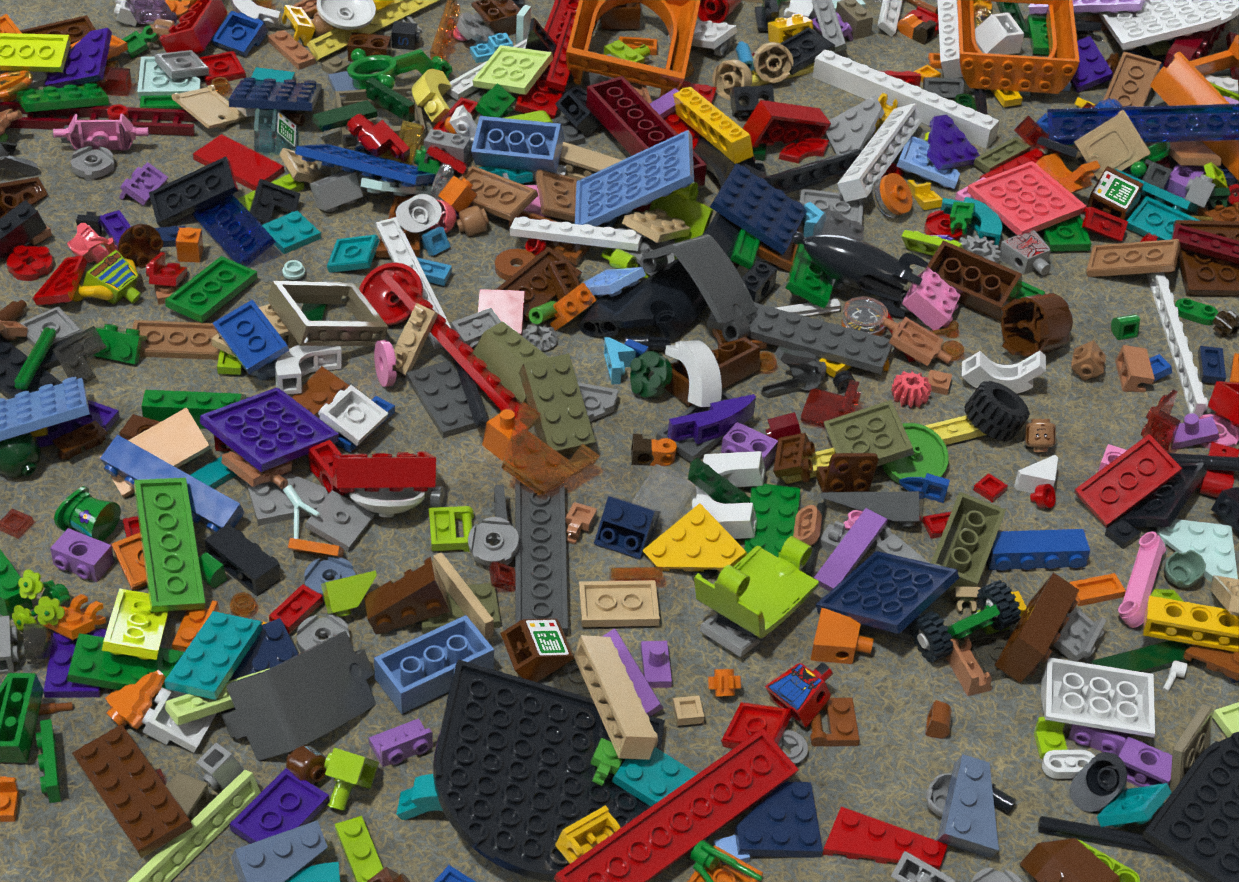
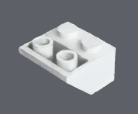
(999, 35)

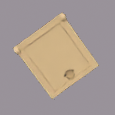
(208, 106)
(1115, 144)

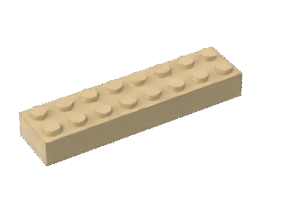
(1227, 592)

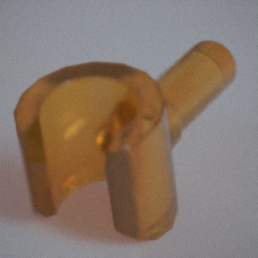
(951, 330)

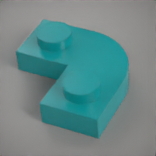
(516, 175)

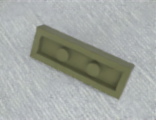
(1001, 154)

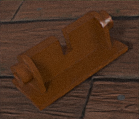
(86, 436)

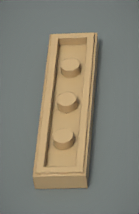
(464, 596)

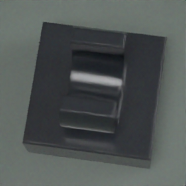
(91, 220)

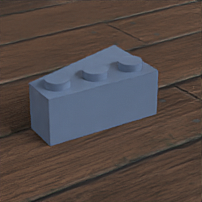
(969, 809)
(279, 855)

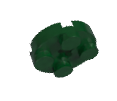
(640, 372)

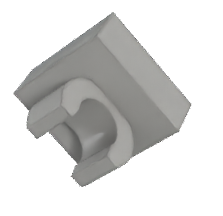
(832, 536)

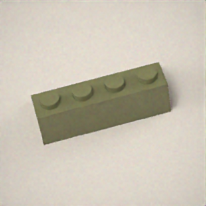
(504, 354)
(968, 538)

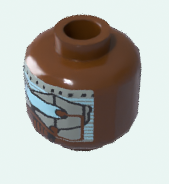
(306, 764)

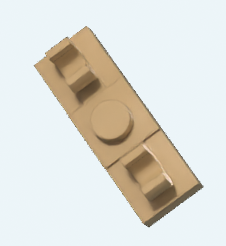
(413, 337)

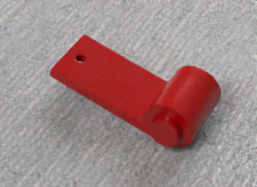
(1218, 480)

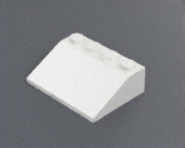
(1098, 696)

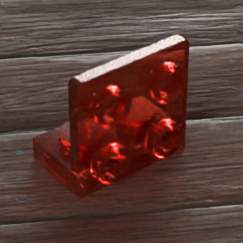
(1160, 422)

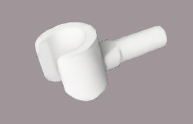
(1177, 670)

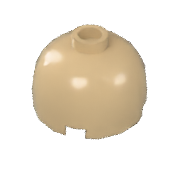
(772, 62)
(729, 75)

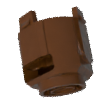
(1044, 316)

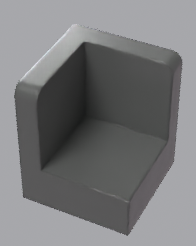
(1156, 174)

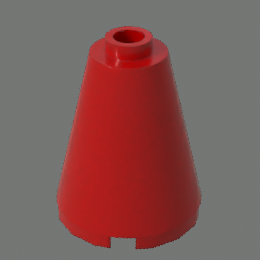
(716, 10)

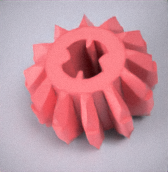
(911, 389)

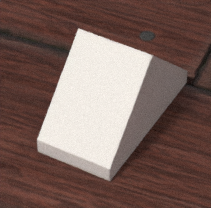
(1036, 474)

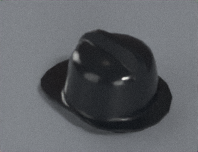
(1098, 782)

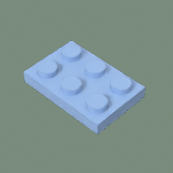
(613, 281)

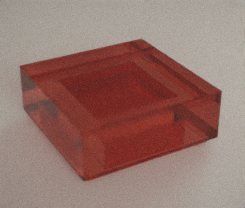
(15, 523)
(502, 576)

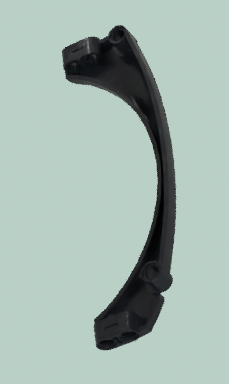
(670, 295)

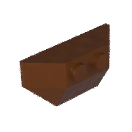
(1066, 862)

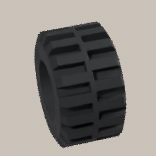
(996, 411)

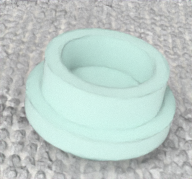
(293, 270)

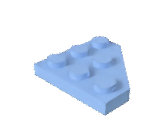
(915, 160)

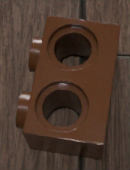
(370, 43)

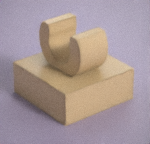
(965, 595)

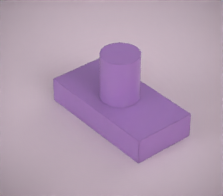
(1195, 431)
(656, 663)

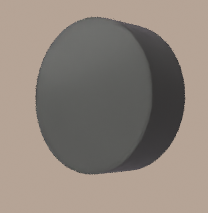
(437, 497)

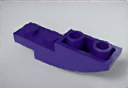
(712, 423)

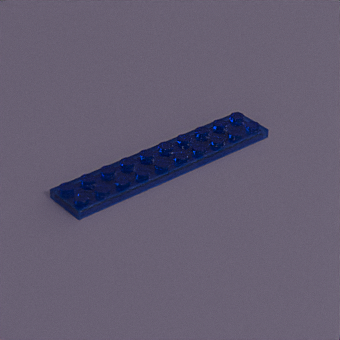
(1153, 123)

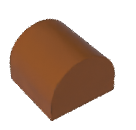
(938, 720)

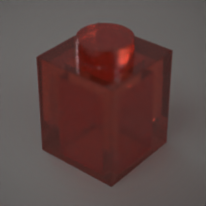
(116, 81)
(1030, 132)

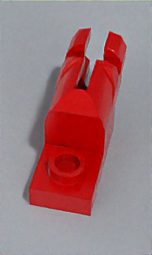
(378, 137)

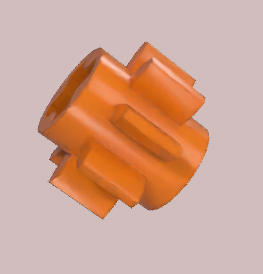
(724, 682)

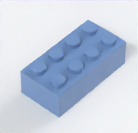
(517, 144)
(427, 663)

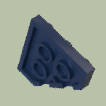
(782, 825)

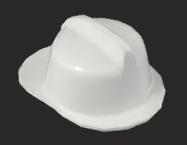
(418, 213)

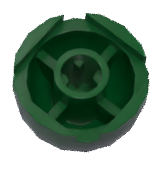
(19, 455)

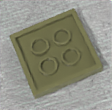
(871, 431)

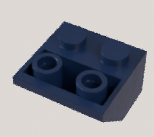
(626, 527)

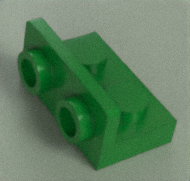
(427, 165)

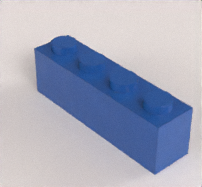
(1039, 549)

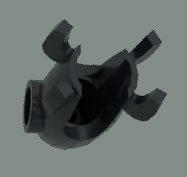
(862, 266)

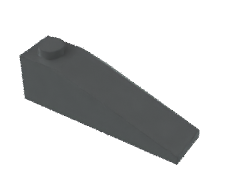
(892, 505)

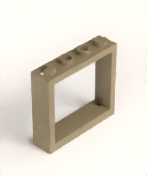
(356, 96)
(363, 332)

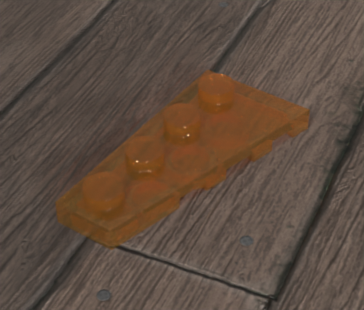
(445, 29)

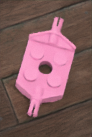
(117, 133)

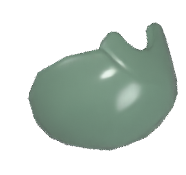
(1184, 568)

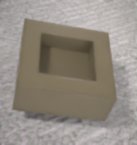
(335, 65)

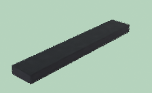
(813, 173)

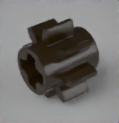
(1226, 323)

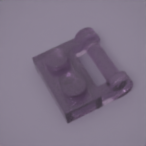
(150, 10)

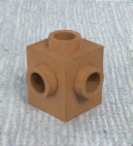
(1088, 360)

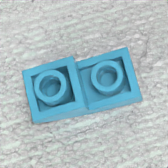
(483, 52)

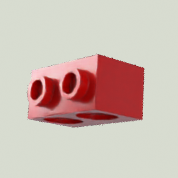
(322, 464)

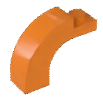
(1072, 181)

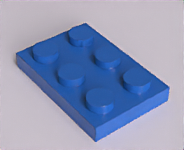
(250, 336)

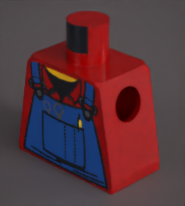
(801, 691)

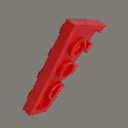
(874, 839)

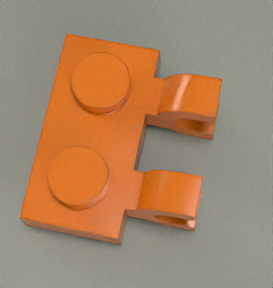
(77, 619)

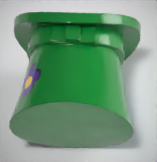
(87, 515)

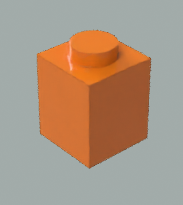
(458, 193)
(189, 245)

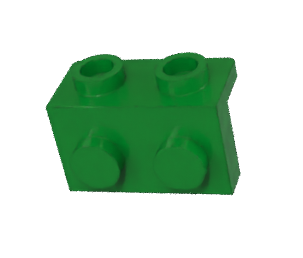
(496, 103)
(120, 345)

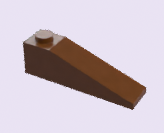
(17, 191)

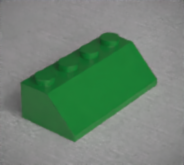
(163, 404)

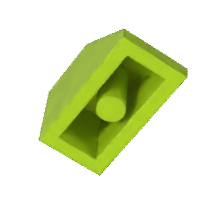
(346, 593)

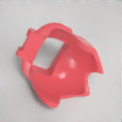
(88, 244)

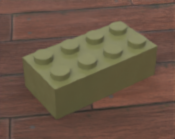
(555, 393)

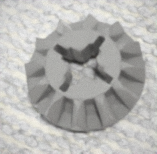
(549, 337)
(796, 744)

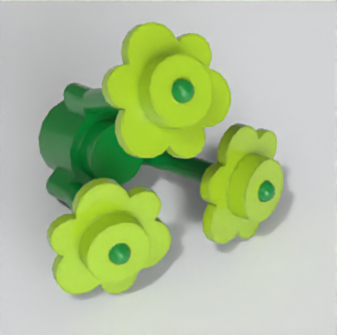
(49, 605)

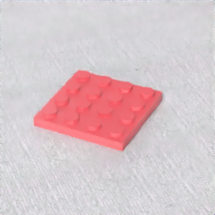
(1027, 198)

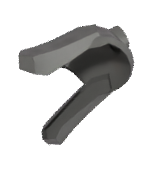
(13, 163)
(805, 369)

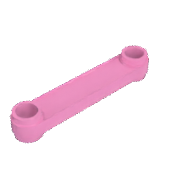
(1142, 579)

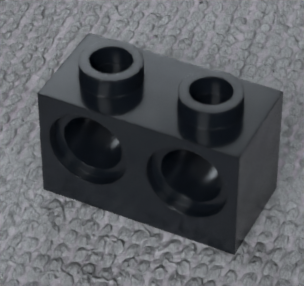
(750, 95)

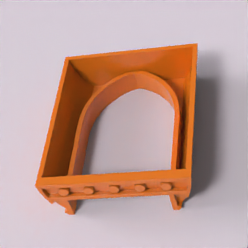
(680, 21)
(1021, 72)
(1185, 85)

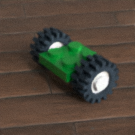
(997, 610)

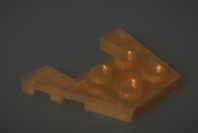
(535, 461)

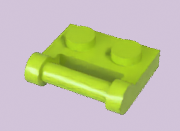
(444, 530)

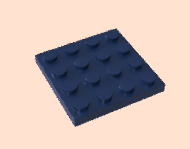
(275, 95)
(759, 208)
(888, 591)

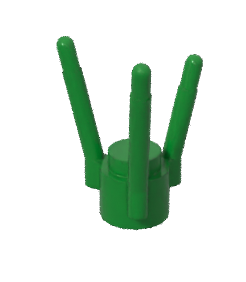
(709, 857)

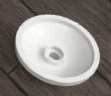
(347, 13)
(387, 502)

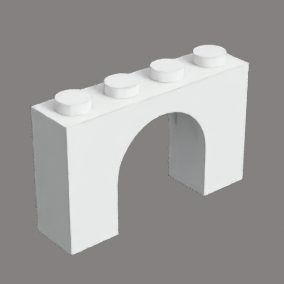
(741, 470)

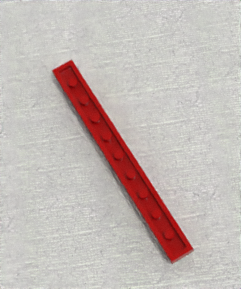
(453, 344)

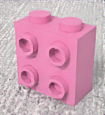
(932, 300)

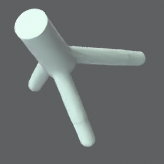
(298, 504)

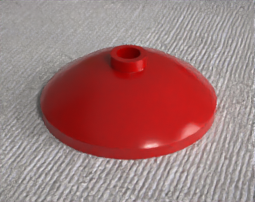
(382, 296)

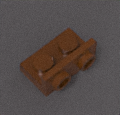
(794, 456)

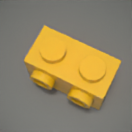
(784, 28)

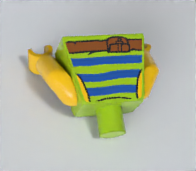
(110, 280)

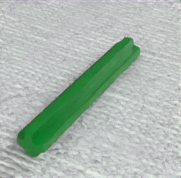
(35, 358)

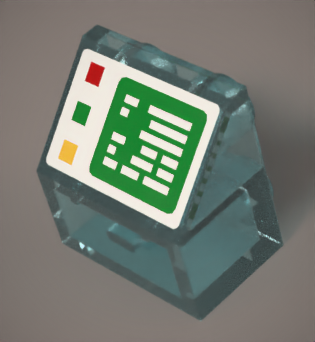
(273, 131)

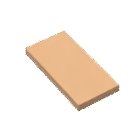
(172, 440)

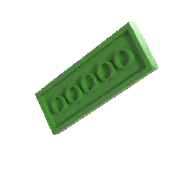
(169, 545)

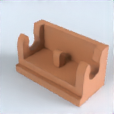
(1134, 368)
(967, 669)

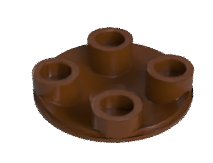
(140, 244)

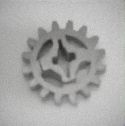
(981, 247)

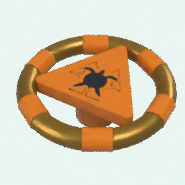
(13, 83)

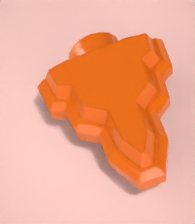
(134, 700)

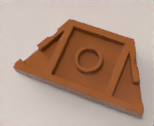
(1216, 659)

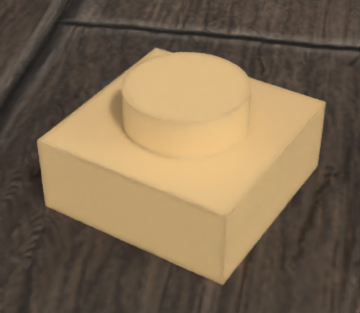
(688, 710)

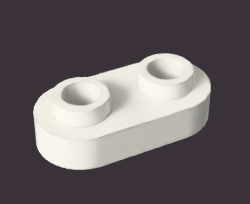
(1066, 761)

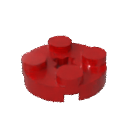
(939, 224)
(39, 256)

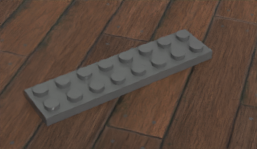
(817, 337)
(541, 555)

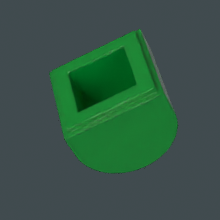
(1125, 326)
(212, 570)

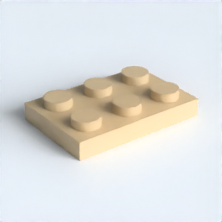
(656, 225)
(618, 603)

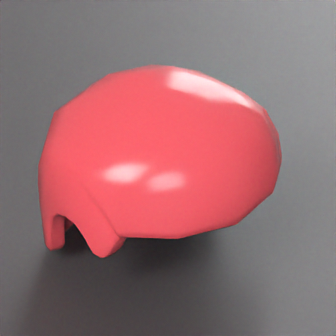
(447, 218)

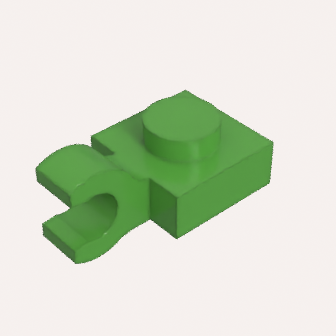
(606, 761)

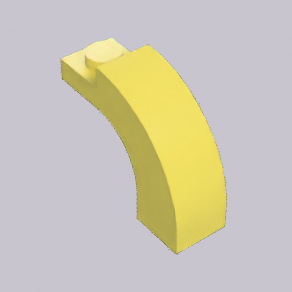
(429, 92)

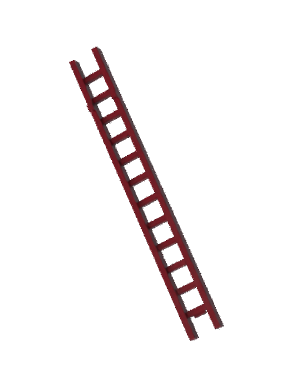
(94, 112)

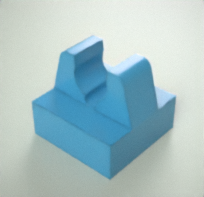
(435, 241)

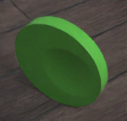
(929, 455)

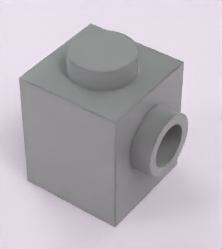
(1199, 190)
(219, 767)

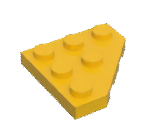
(695, 544)

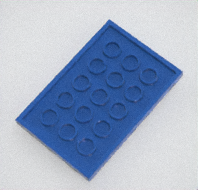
(368, 164)

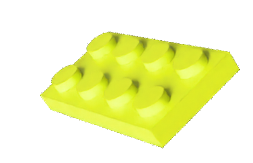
(33, 52)
(134, 627)

